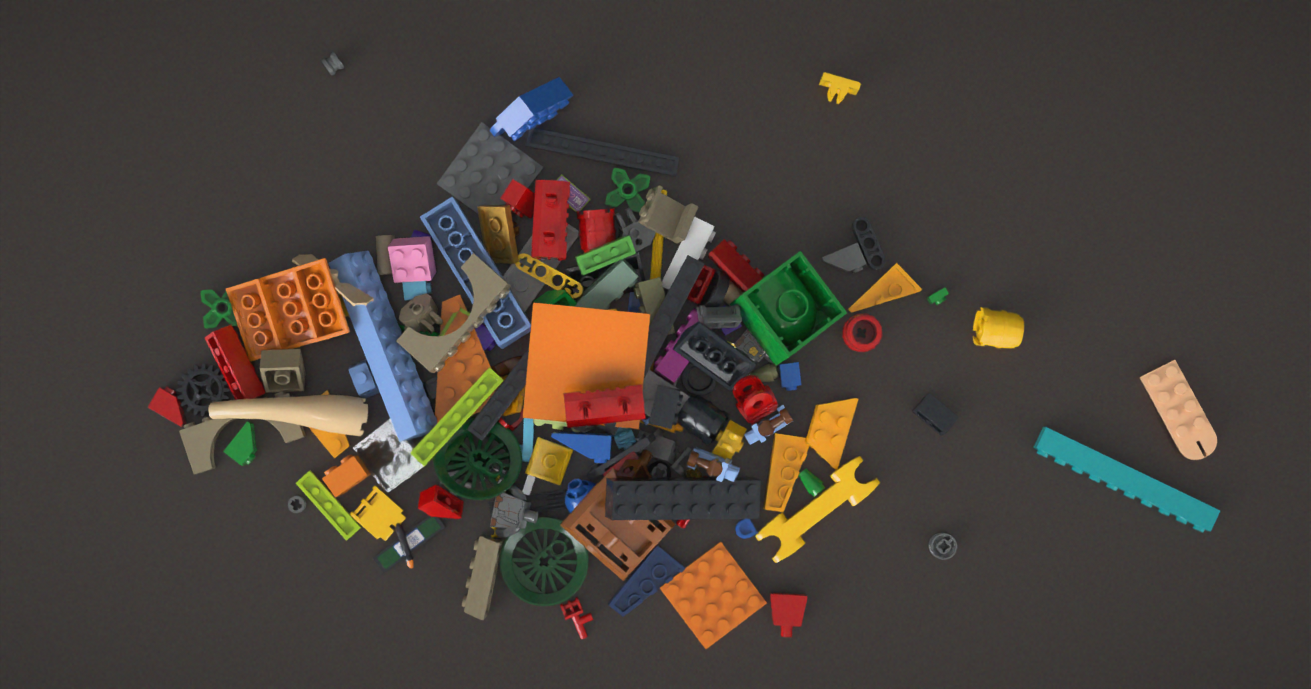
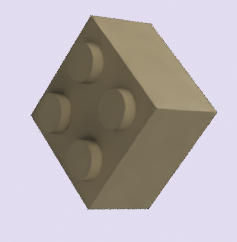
(282, 370)

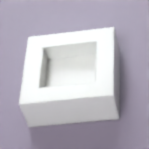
(528, 485)

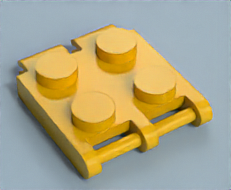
(379, 514)

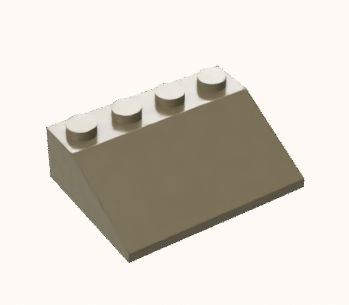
(483, 576)

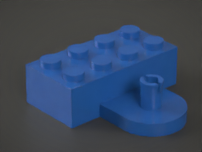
(532, 109)

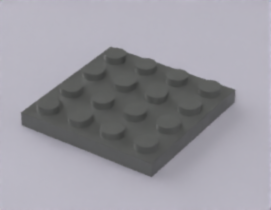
(486, 169)

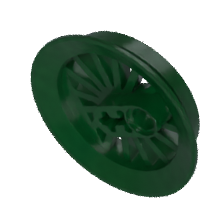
(468, 463)
(522, 585)

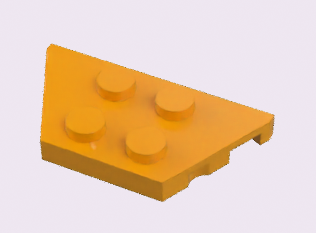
(830, 429)

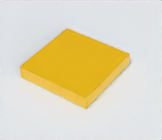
(549, 461)

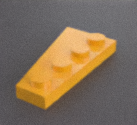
(784, 468)

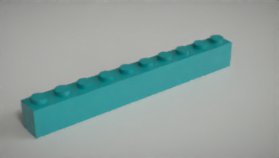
(1126, 479)

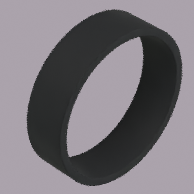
(720, 292)

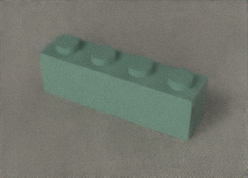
(608, 286)

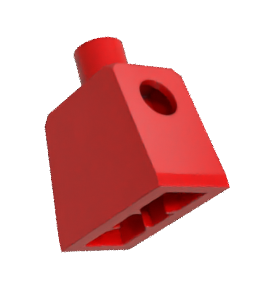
(787, 611)

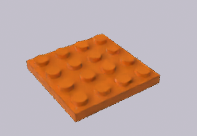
(713, 595)

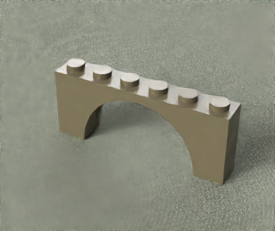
(487, 290)
(201, 438)

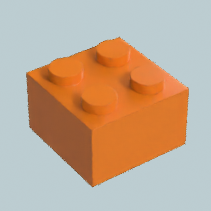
(345, 476)

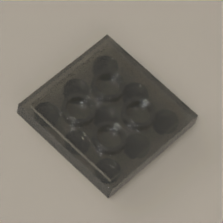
(387, 457)

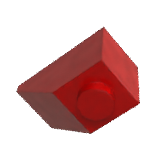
(168, 405)
(440, 503)

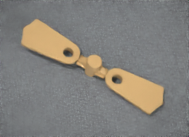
(348, 291)

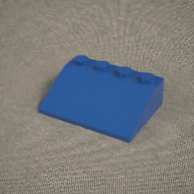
(592, 445)

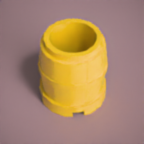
(998, 328)

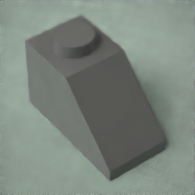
(846, 259)

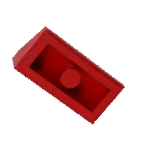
(701, 284)

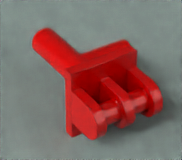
(574, 614)

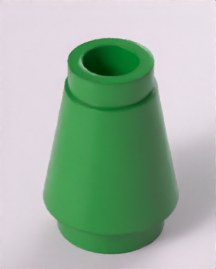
(811, 482)

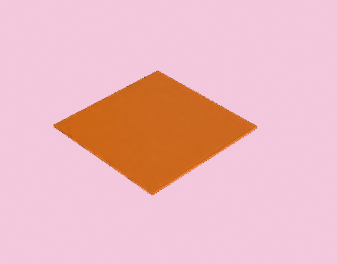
(582, 352)

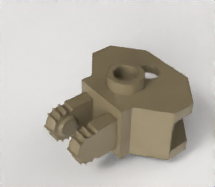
(421, 315)

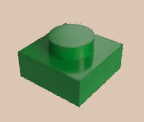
(938, 297)

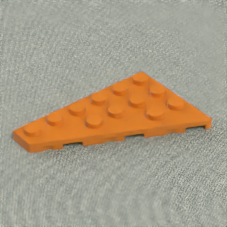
(464, 367)

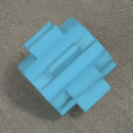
(624, 438)

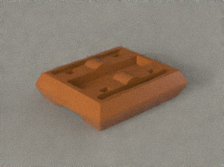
(622, 537)

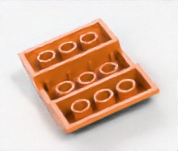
(288, 309)

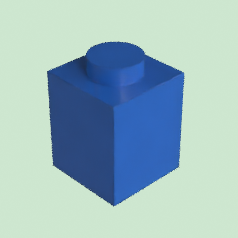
(790, 376)

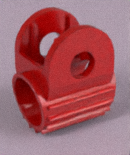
(756, 401)

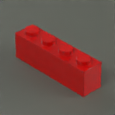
(234, 363)

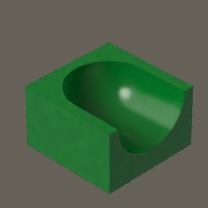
(788, 308)

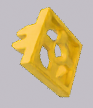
(839, 85)

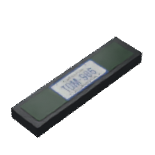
(415, 537)

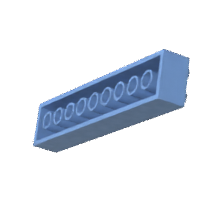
(388, 360)

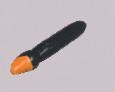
(404, 545)

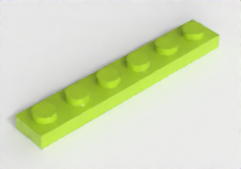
(456, 416)

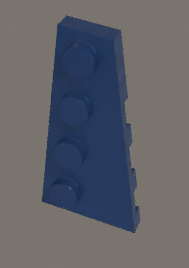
(647, 578)

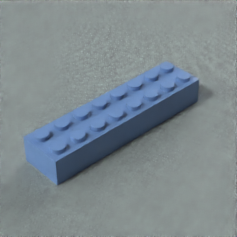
(457, 243)

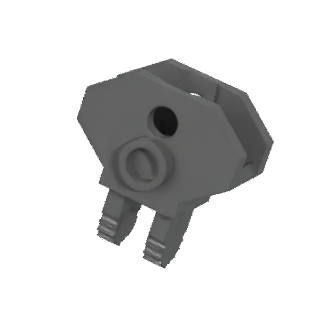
(635, 230)

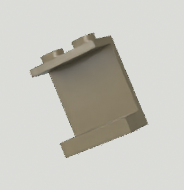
(667, 215)

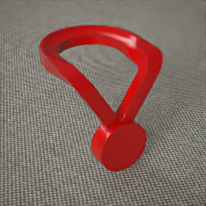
(514, 425)

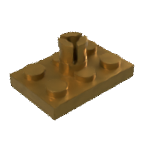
(499, 233)

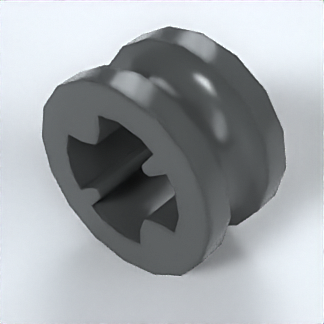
(302, 501)

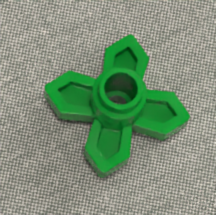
(622, 181)
(214, 316)

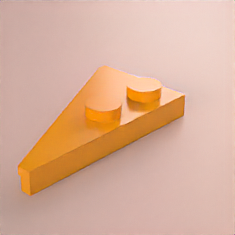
(890, 286)

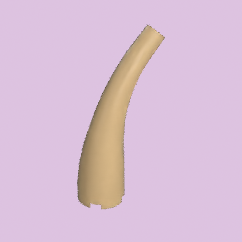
(323, 412)

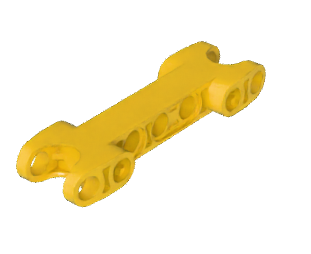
(790, 529)

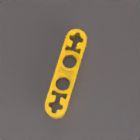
(548, 277)

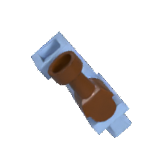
(768, 427)
(713, 464)

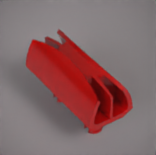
(550, 219)
(604, 406)

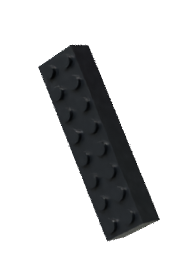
(682, 498)

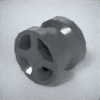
(332, 63)

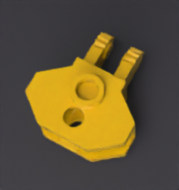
(729, 440)

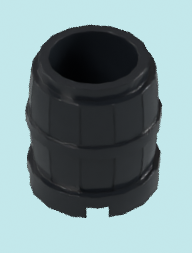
(702, 418)

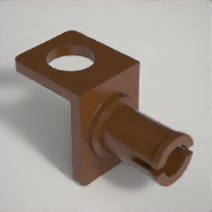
(637, 467)

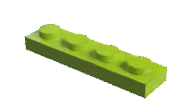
(328, 505)

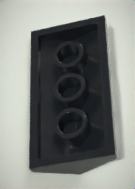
(587, 279)
(713, 355)

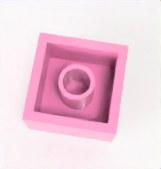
(412, 259)

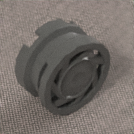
(942, 546)

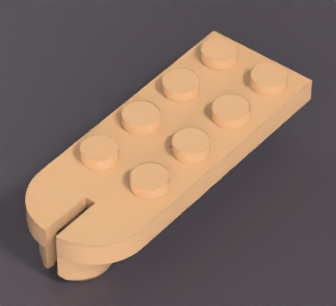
(1180, 410)

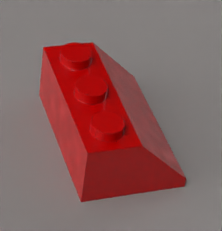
(735, 265)

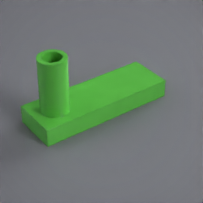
(605, 254)

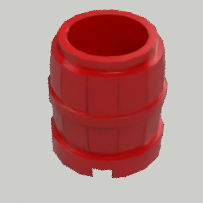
(595, 228)
(873, 332)

